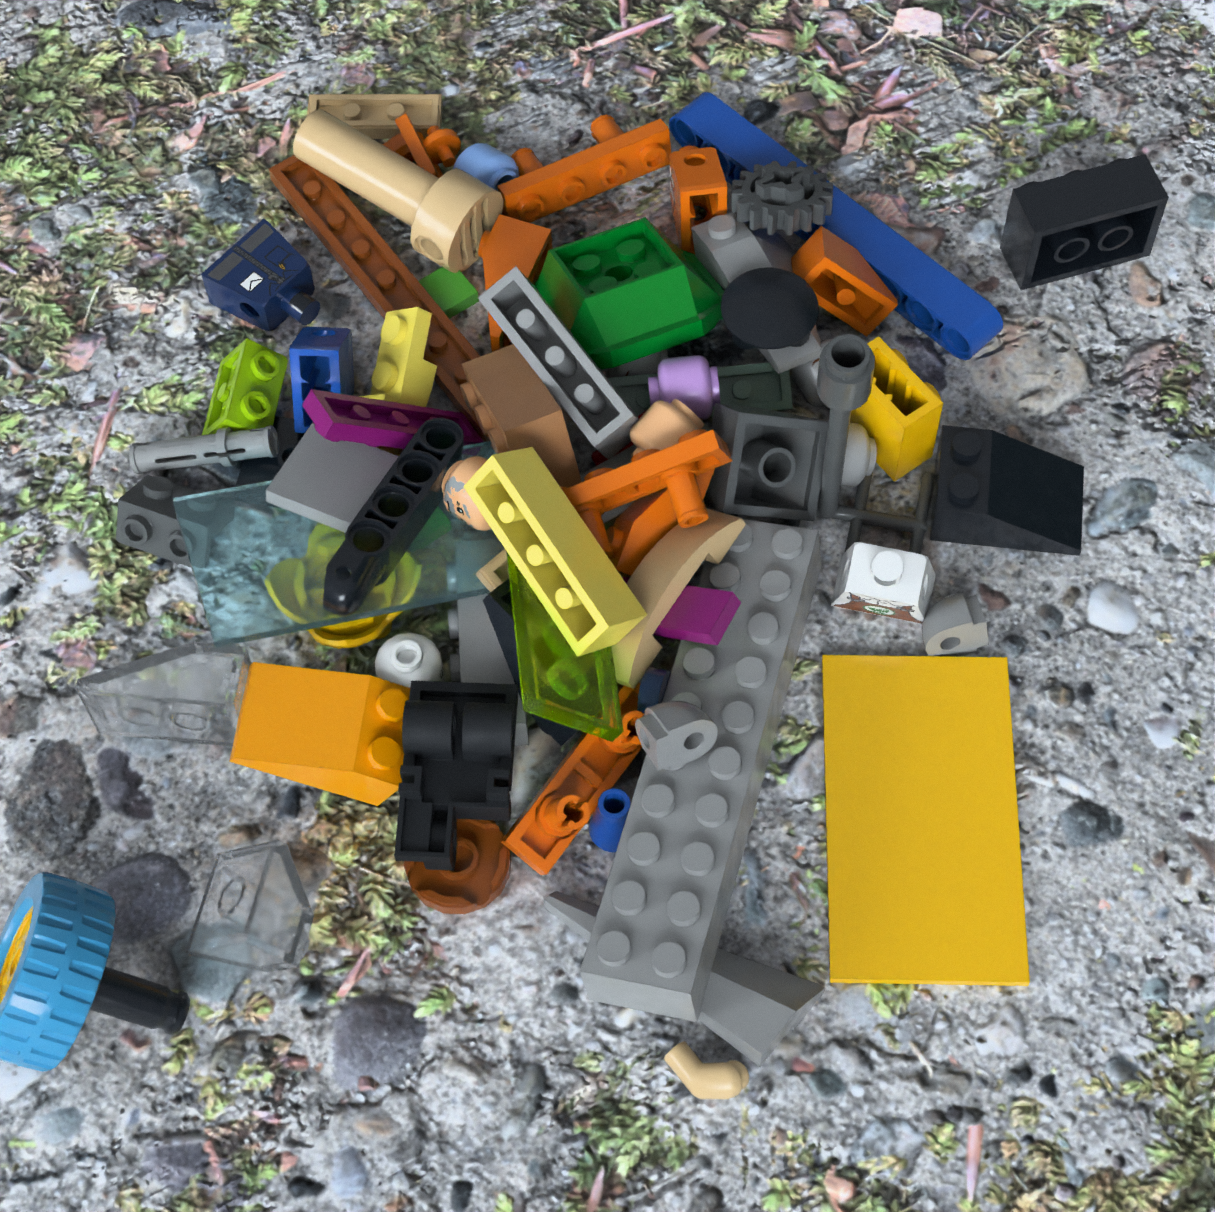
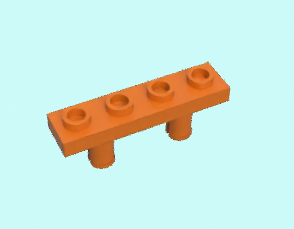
(608, 164)
(648, 473)
(574, 791)

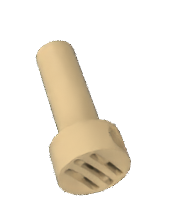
(443, 212)

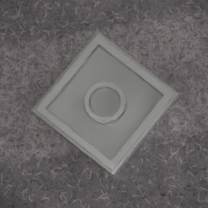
(328, 479)

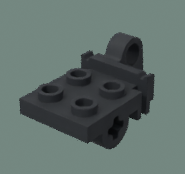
(454, 765)

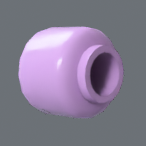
(688, 381)

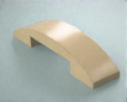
(662, 579)

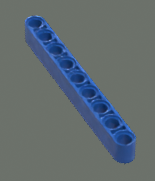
(924, 289)

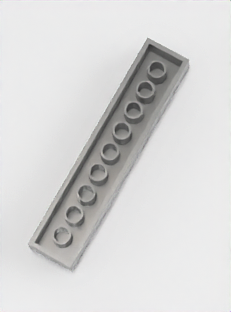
(692, 822)

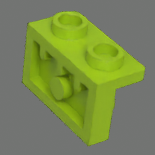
(246, 389)

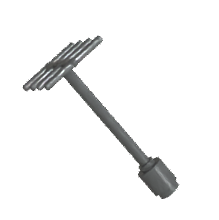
(843, 386)

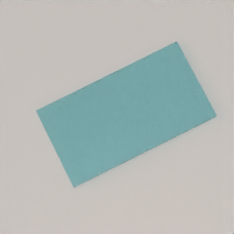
(267, 566)

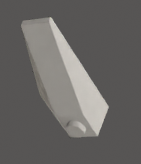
(732, 249)

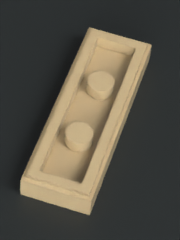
(377, 112)

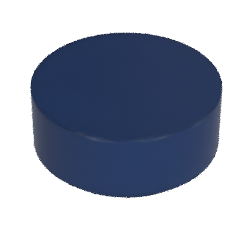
(652, 688)

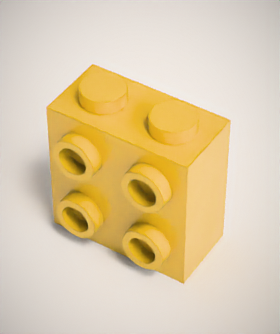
(899, 413)

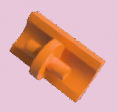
(428, 152)

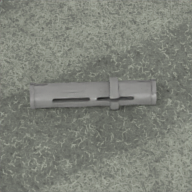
(223, 447)

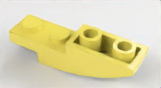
(400, 369)

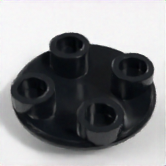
(769, 309)

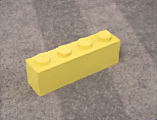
(554, 550)

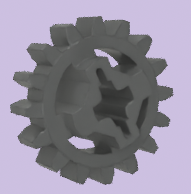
(782, 197)

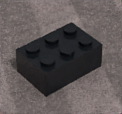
(1083, 221)

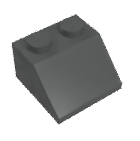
(772, 465)

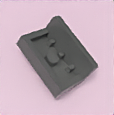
(149, 519)

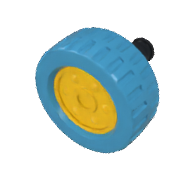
(57, 973)

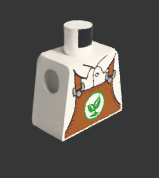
(884, 582)

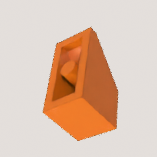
(843, 281)

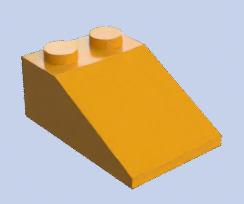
(323, 729)

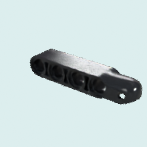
(392, 516)

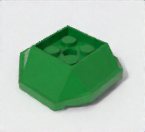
(629, 293)

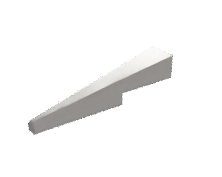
(743, 999)

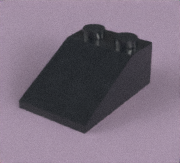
(1005, 494)

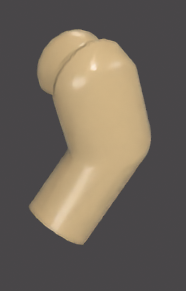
(707, 1080)

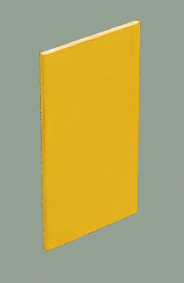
(922, 822)

